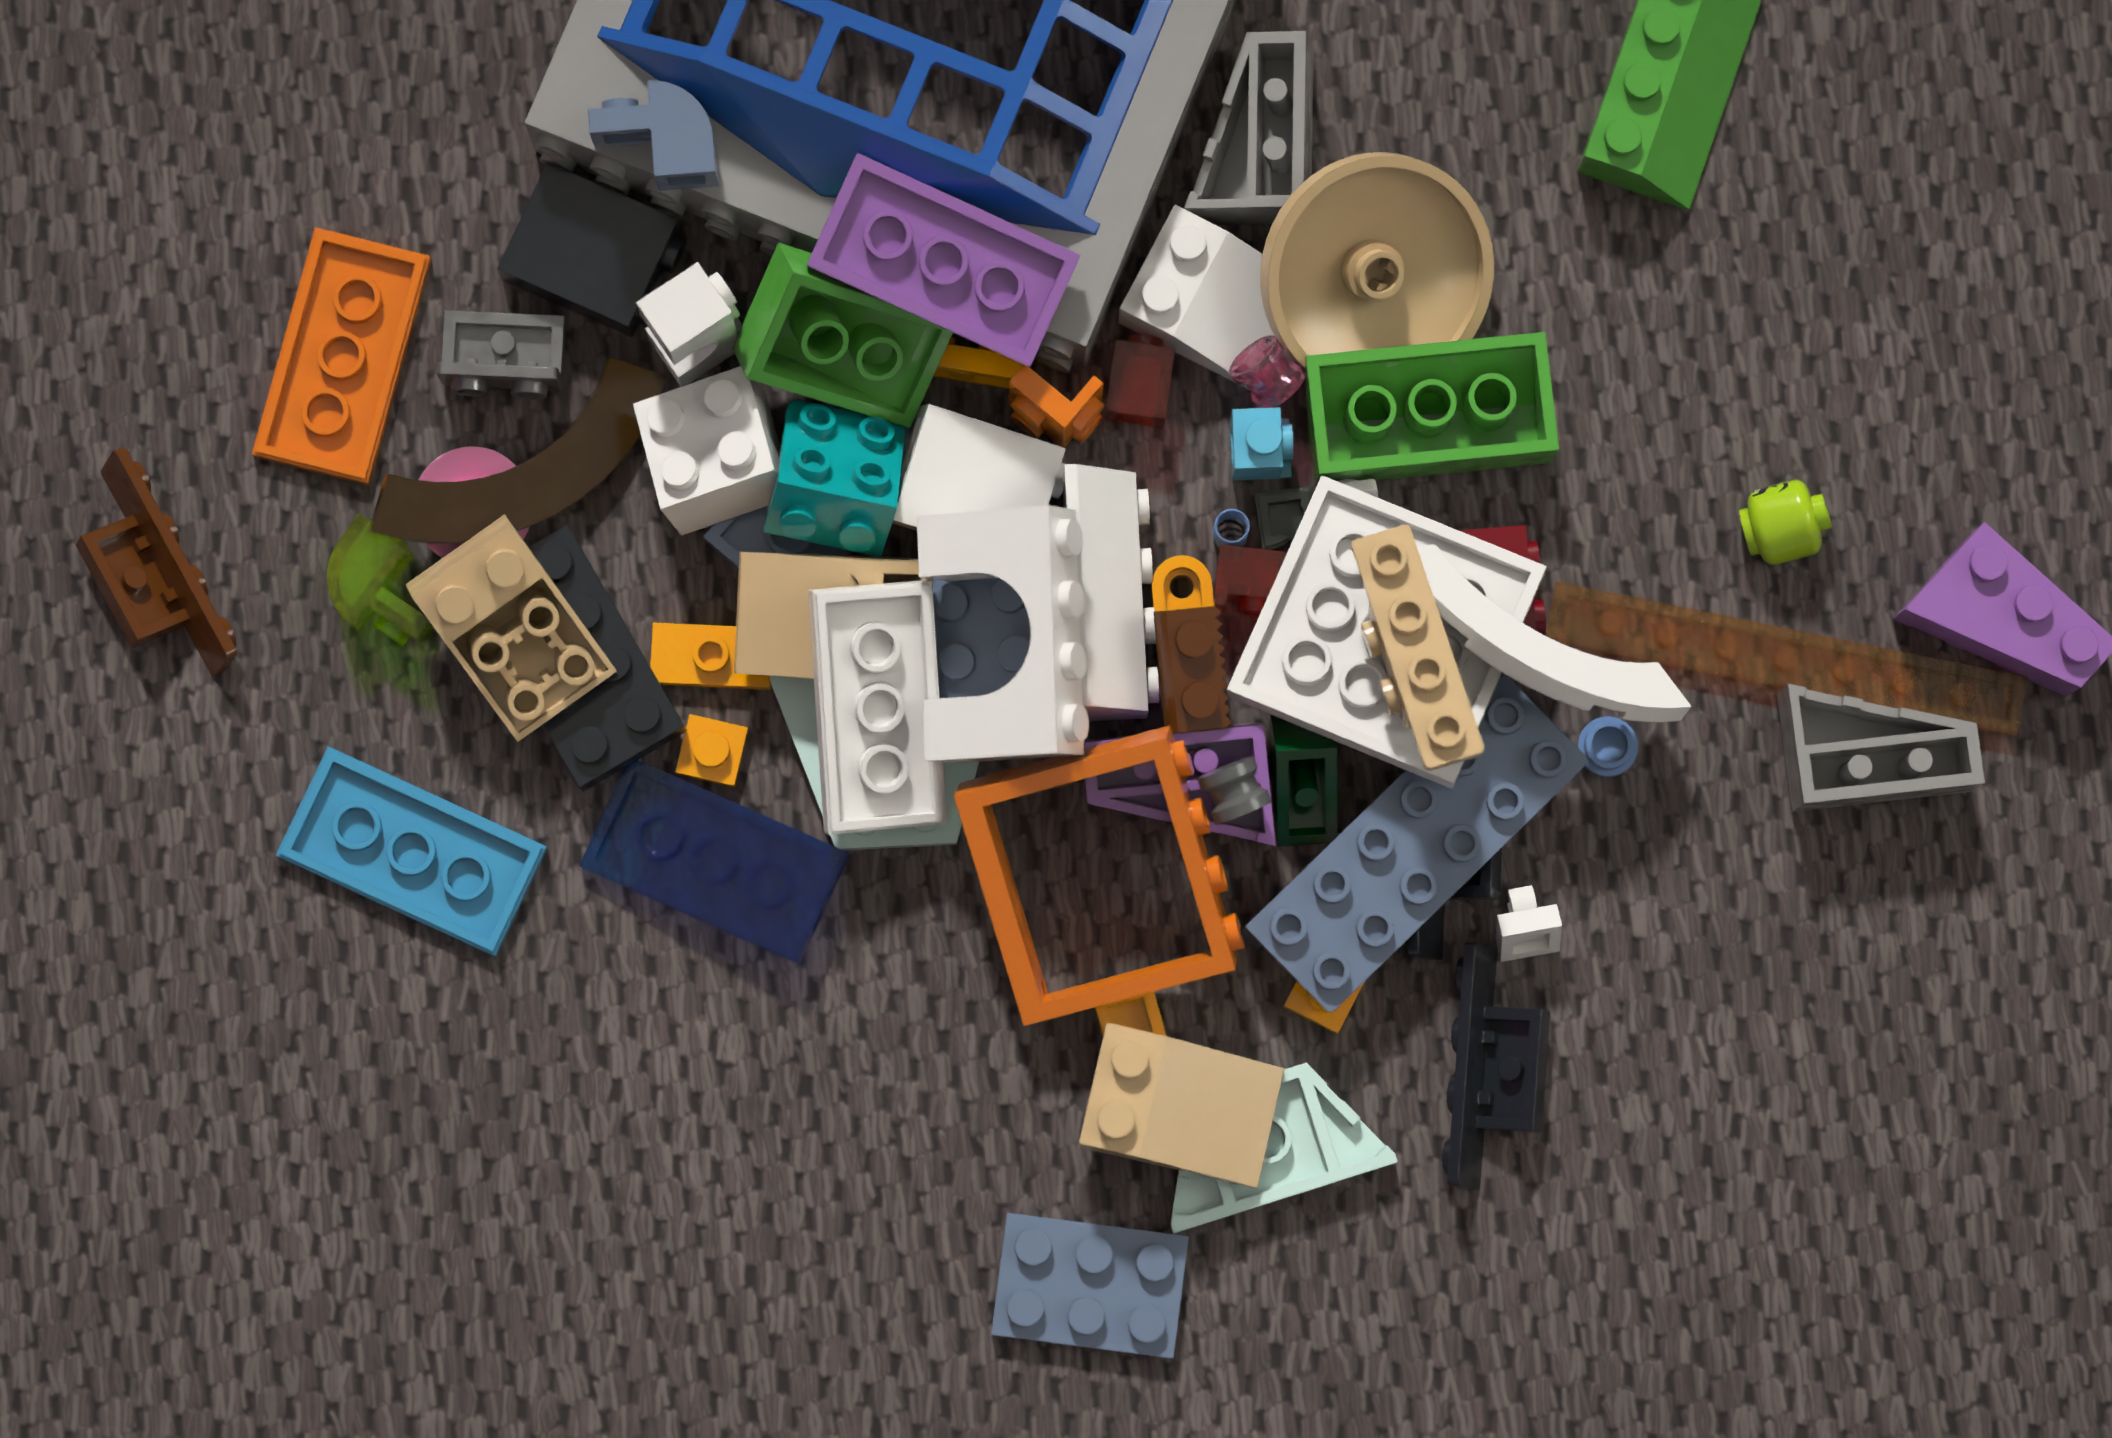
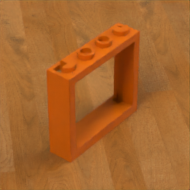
(1002, 897)

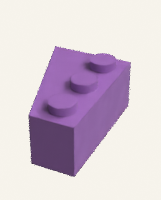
(2009, 614)
(1140, 791)

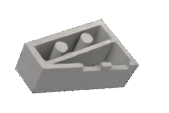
(1261, 135)
(1871, 753)

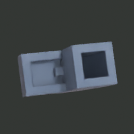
(675, 127)

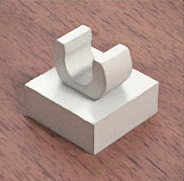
(1527, 929)

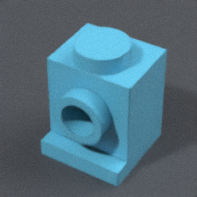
(1260, 444)

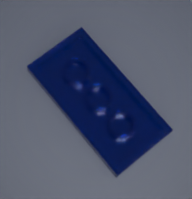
(714, 860)

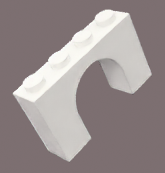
(1042, 705)

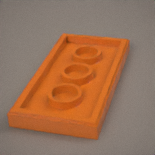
(341, 356)

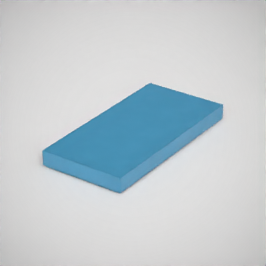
(411, 851)

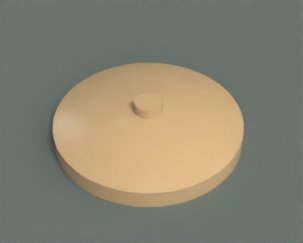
(1376, 259)

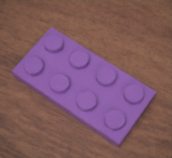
(943, 260)

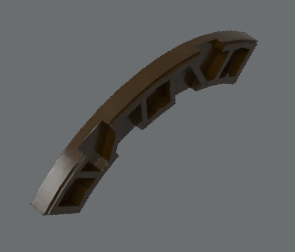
(534, 489)

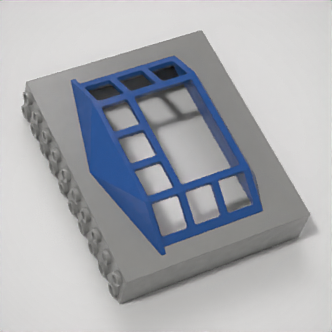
(792, 147)

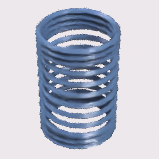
(1231, 514)

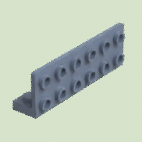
(1413, 852)

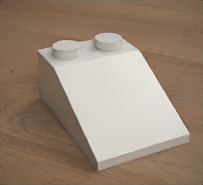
(1199, 293)

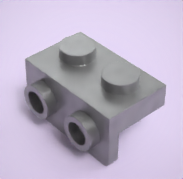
(502, 352)

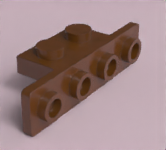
(147, 573)

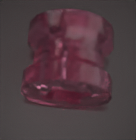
(1267, 372)

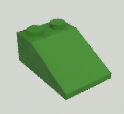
(837, 342)

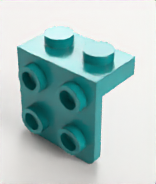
(836, 478)

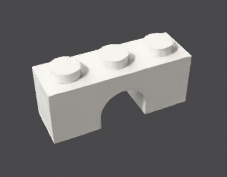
(691, 322)

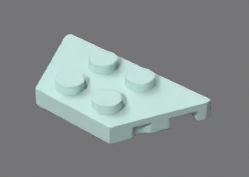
(1309, 1146)

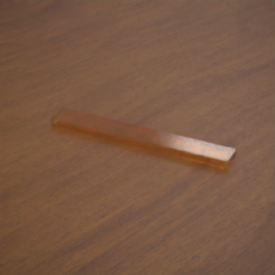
(1782, 656)

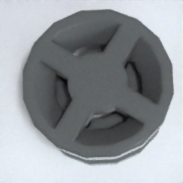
(1234, 790)

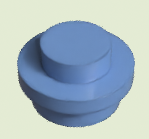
(1608, 746)

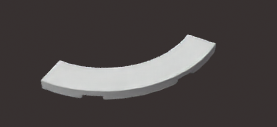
(1543, 664)

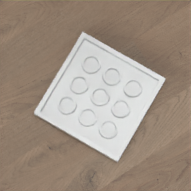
(1309, 644)

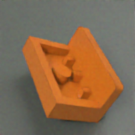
(1045, 410)

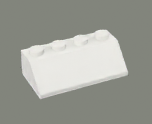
(1112, 577)

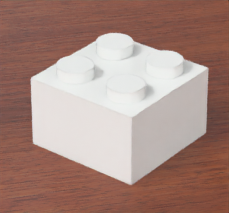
(710, 449)

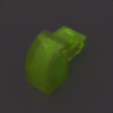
(360, 579)

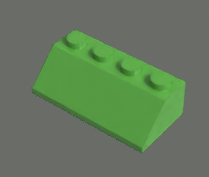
(1667, 96)
(1431, 408)

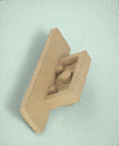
(1414, 649)

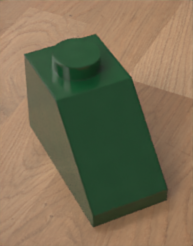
(1303, 784)

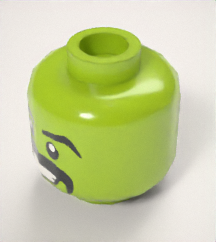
(1784, 522)

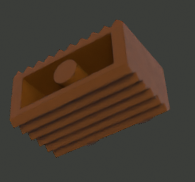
(1191, 669)

